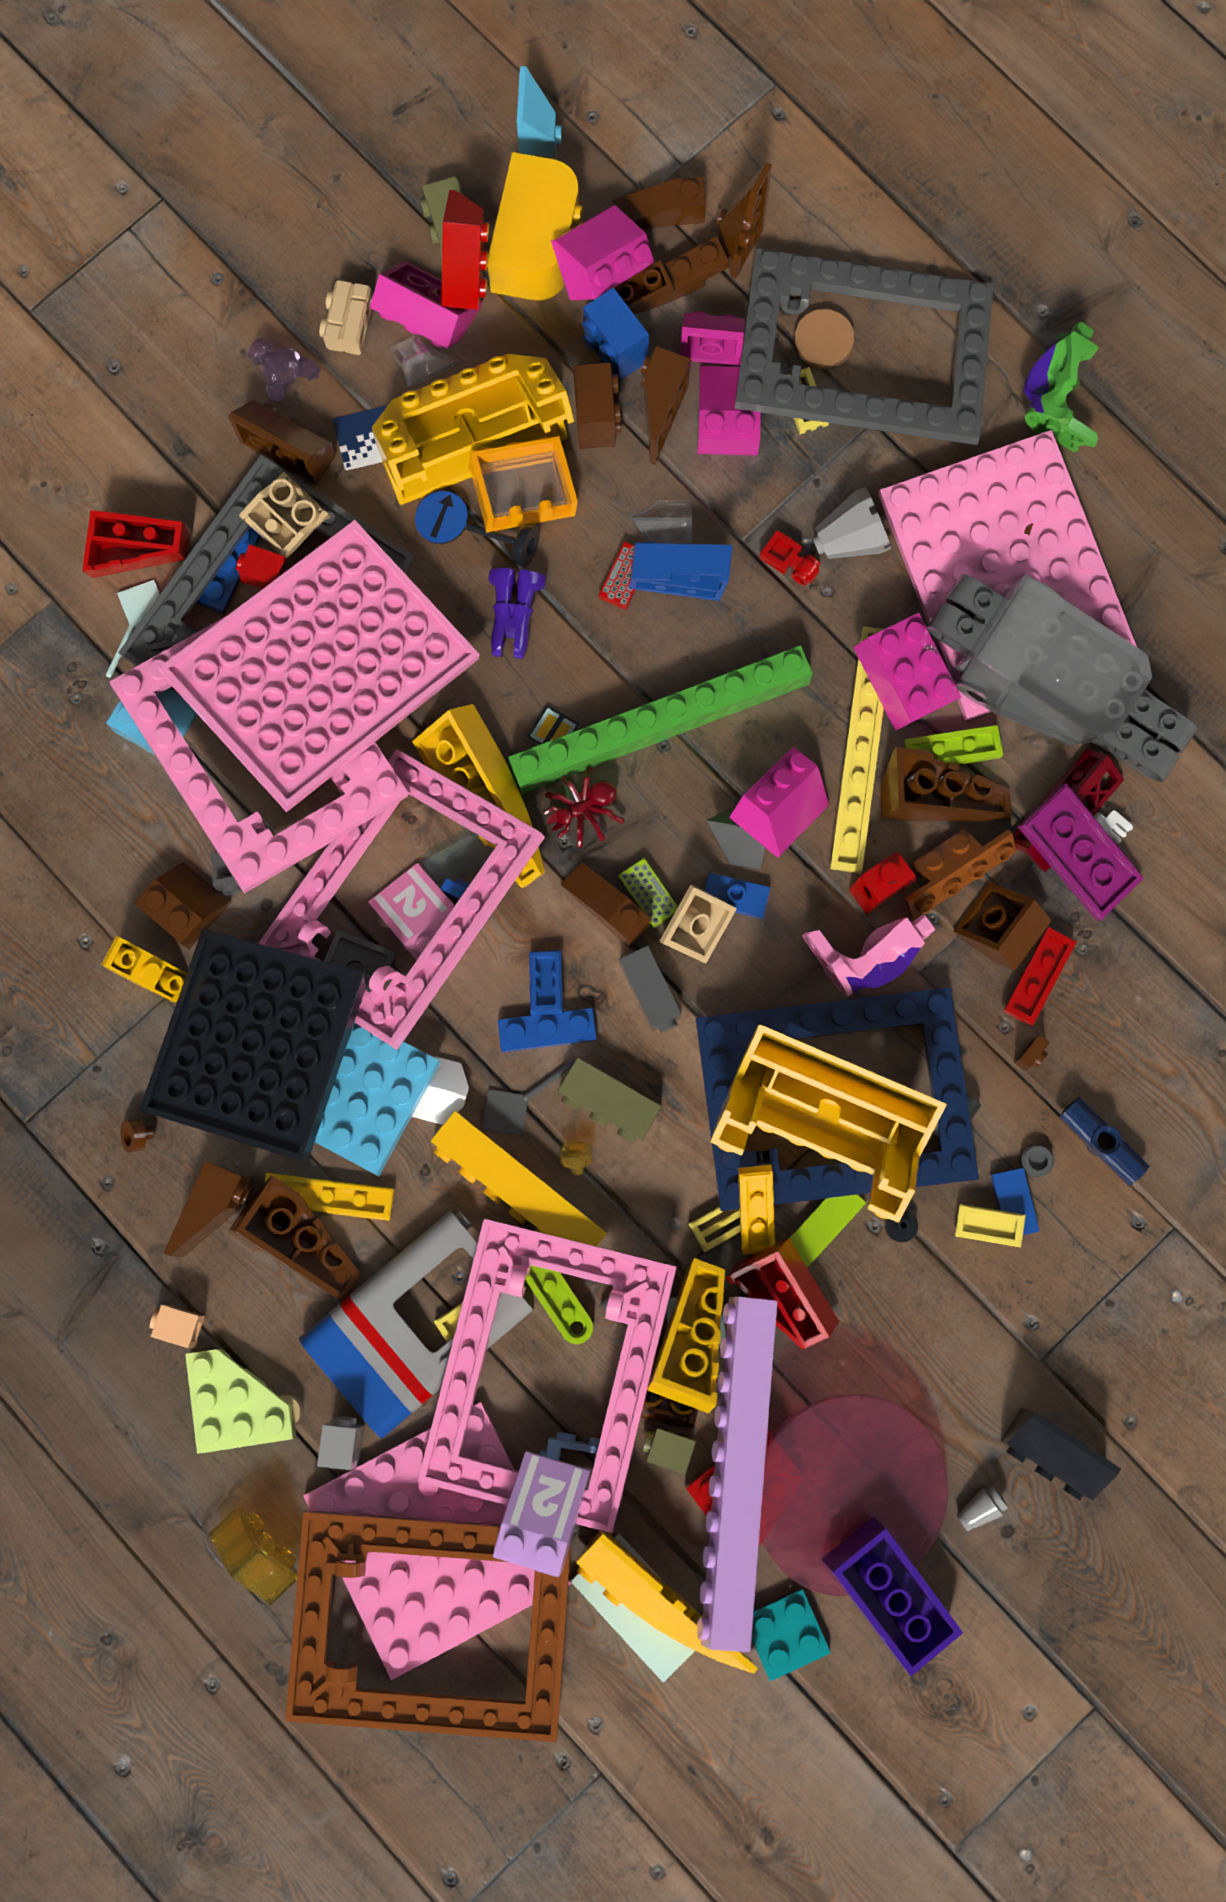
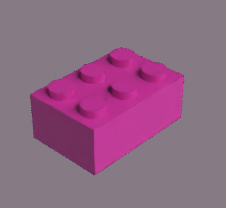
(907, 671)

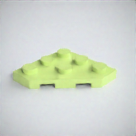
(233, 1405)

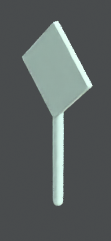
(135, 603)

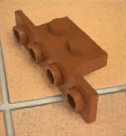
(954, 866)

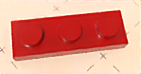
(1039, 976)

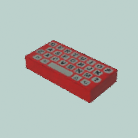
(616, 586)

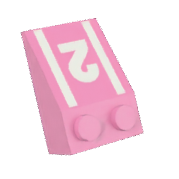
(413, 909)

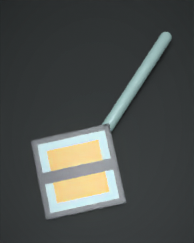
(551, 726)

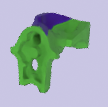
(1049, 383)

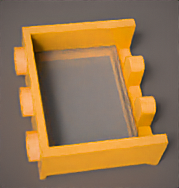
(522, 483)

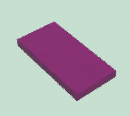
(1080, 852)

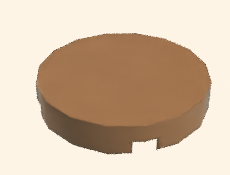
(824, 339)

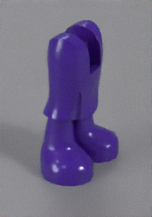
(513, 619)

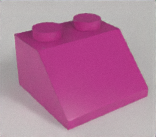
(712, 338)

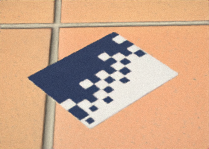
(357, 438)

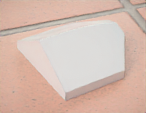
(444, 1094)

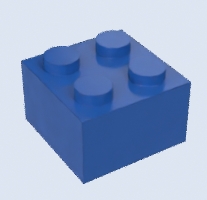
(615, 334)

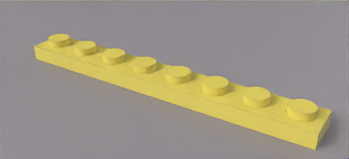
(858, 772)

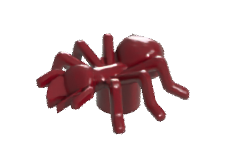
(587, 806)

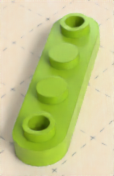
(560, 1303)

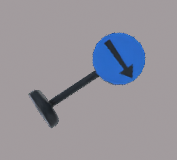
(445, 517)

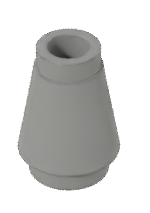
(983, 1508)

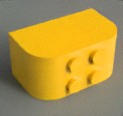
(535, 208)

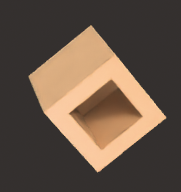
(176, 1325)

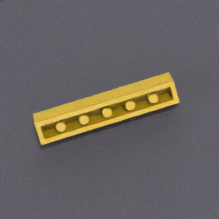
(512, 1183)

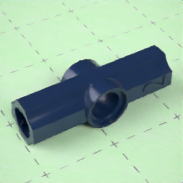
(1119, 1156)

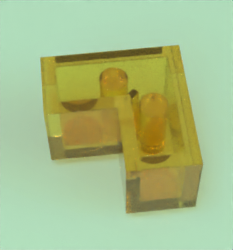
(253, 1555)

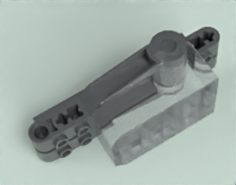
(1059, 673)

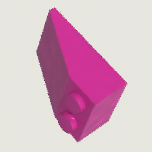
(720, 425)

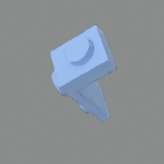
(568, 1441)

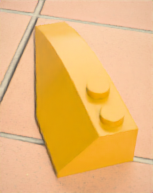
(467, 754)
(647, 1596)

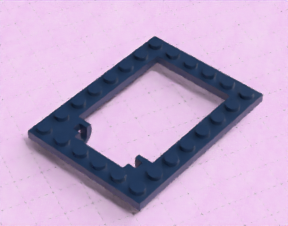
(727, 1036)

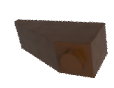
(666, 204)
(607, 904)

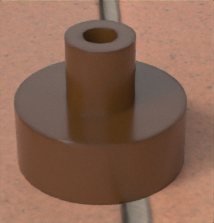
(135, 1135)

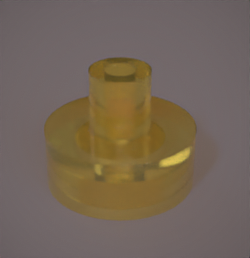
(576, 1156)

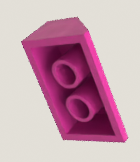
(601, 253)
(415, 301)
(782, 802)

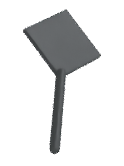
(507, 1111)

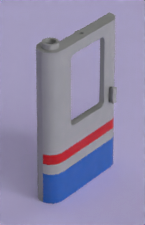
(374, 1351)

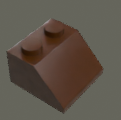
(182, 904)
(1003, 925)

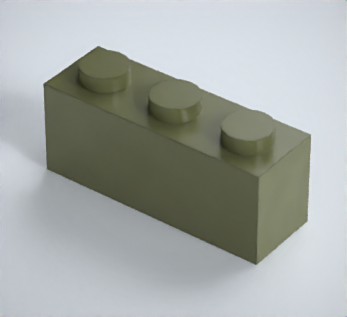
(608, 1101)

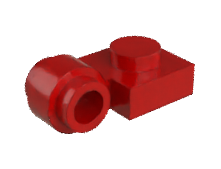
(784, 553)

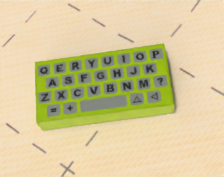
(648, 892)

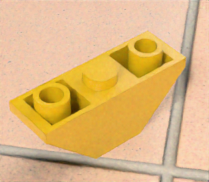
(144, 969)

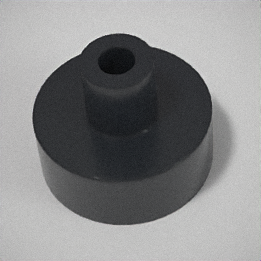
(900, 1234)

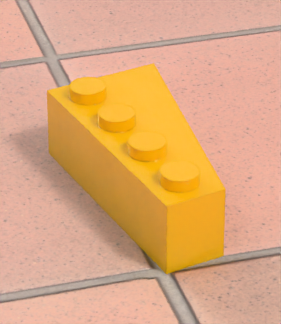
(689, 1350)

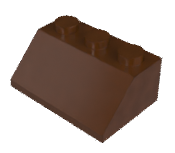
(283, 440)

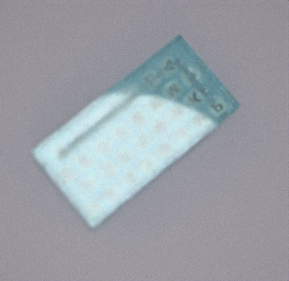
(457, 859)

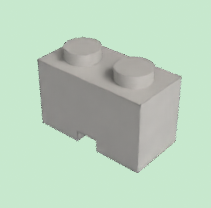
(341, 1443)

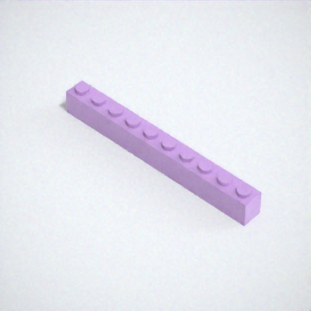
(738, 1475)

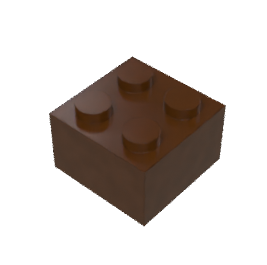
(596, 405)

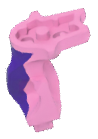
(882, 958)

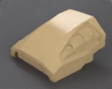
(278, 516)

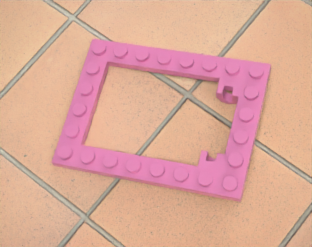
(246, 845)
(395, 1011)
(500, 1266)

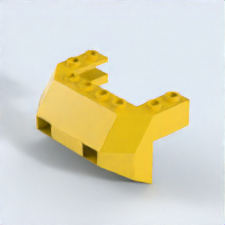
(432, 430)
(832, 1110)

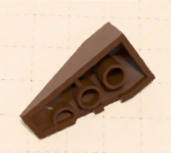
(744, 220)
(931, 790)
(289, 1232)

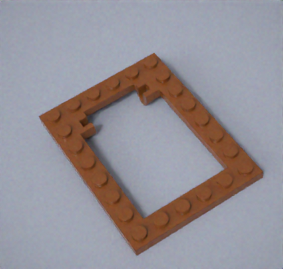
(329, 1694)

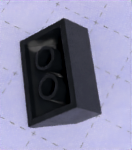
(1058, 1455)

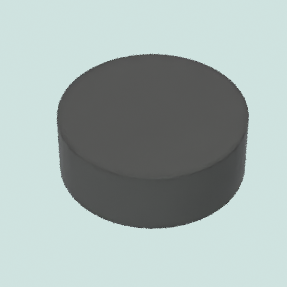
(1037, 1160)

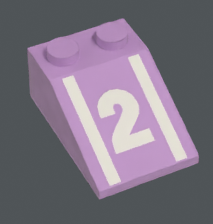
(542, 1514)

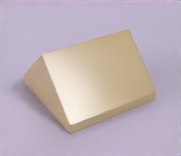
(698, 924)

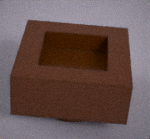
(1033, 1053)

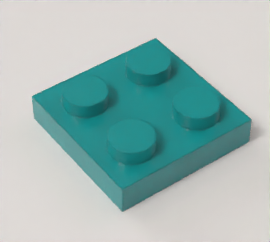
(787, 1635)

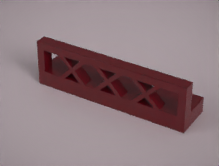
(1083, 779)

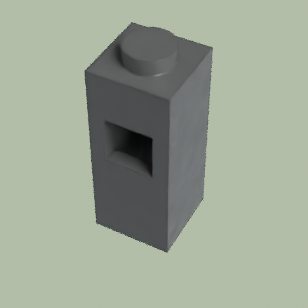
(650, 990)

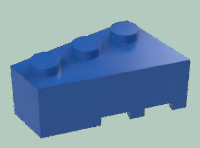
(681, 569)

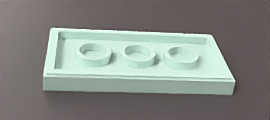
(655, 1648)

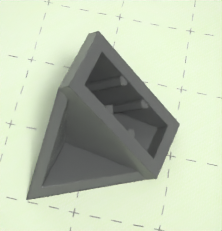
(735, 842)

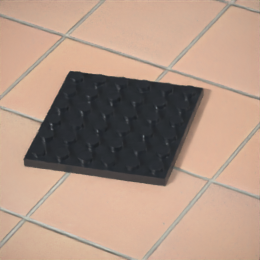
(255, 1044)

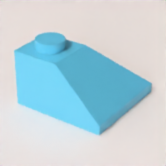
(535, 119)

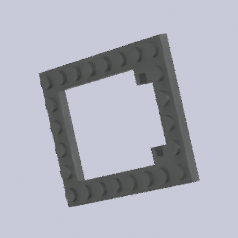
(767, 391)
(164, 622)

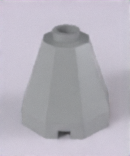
(852, 529)

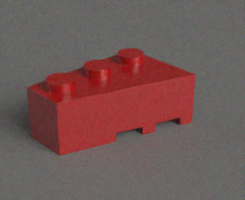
(131, 543)
(783, 1277)

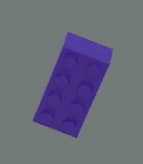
(892, 1596)

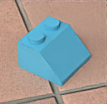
(173, 703)

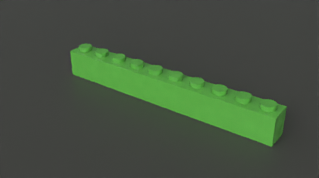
(660, 719)

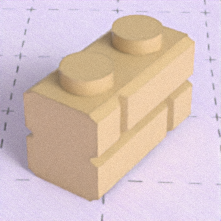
(347, 317)

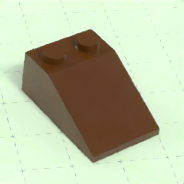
(664, 390)
(211, 1203)

